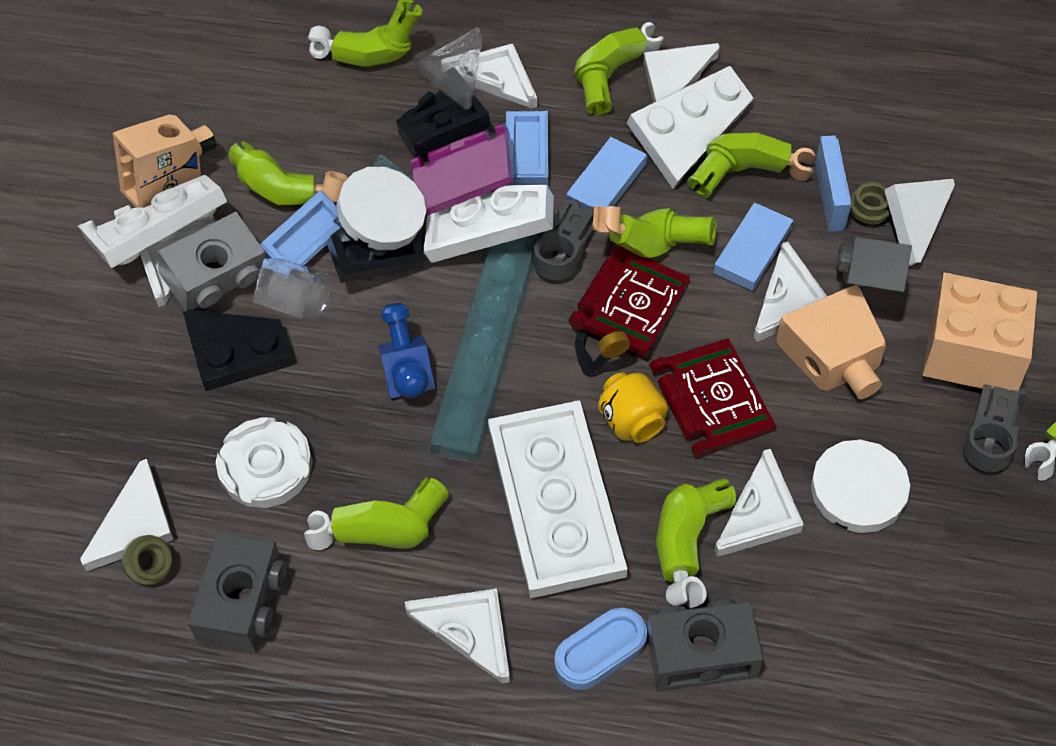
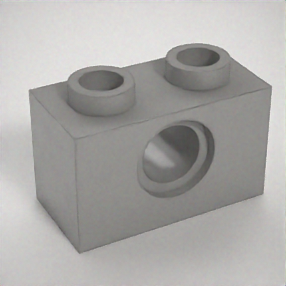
(221, 242)

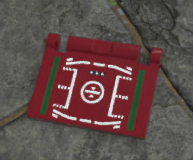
(630, 299)
(712, 397)

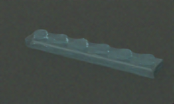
(483, 350)

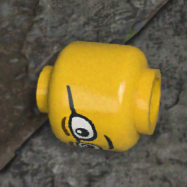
(632, 407)

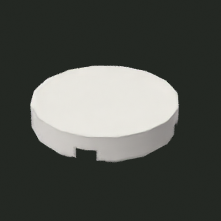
(381, 208)
(264, 462)
(860, 486)

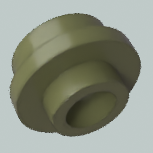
(870, 194)
(160, 555)

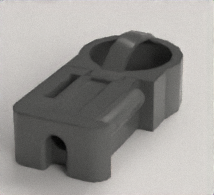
(569, 234)
(996, 421)

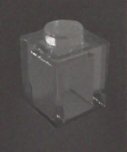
(291, 288)

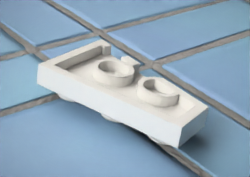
(685, 122)
(489, 221)
(138, 228)

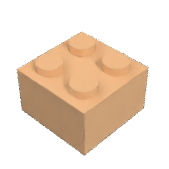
(980, 333)

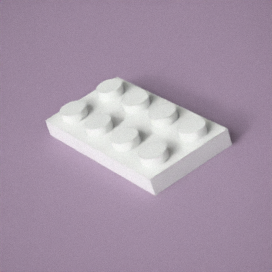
(556, 499)

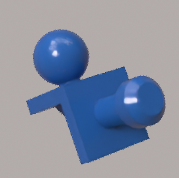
(405, 358)

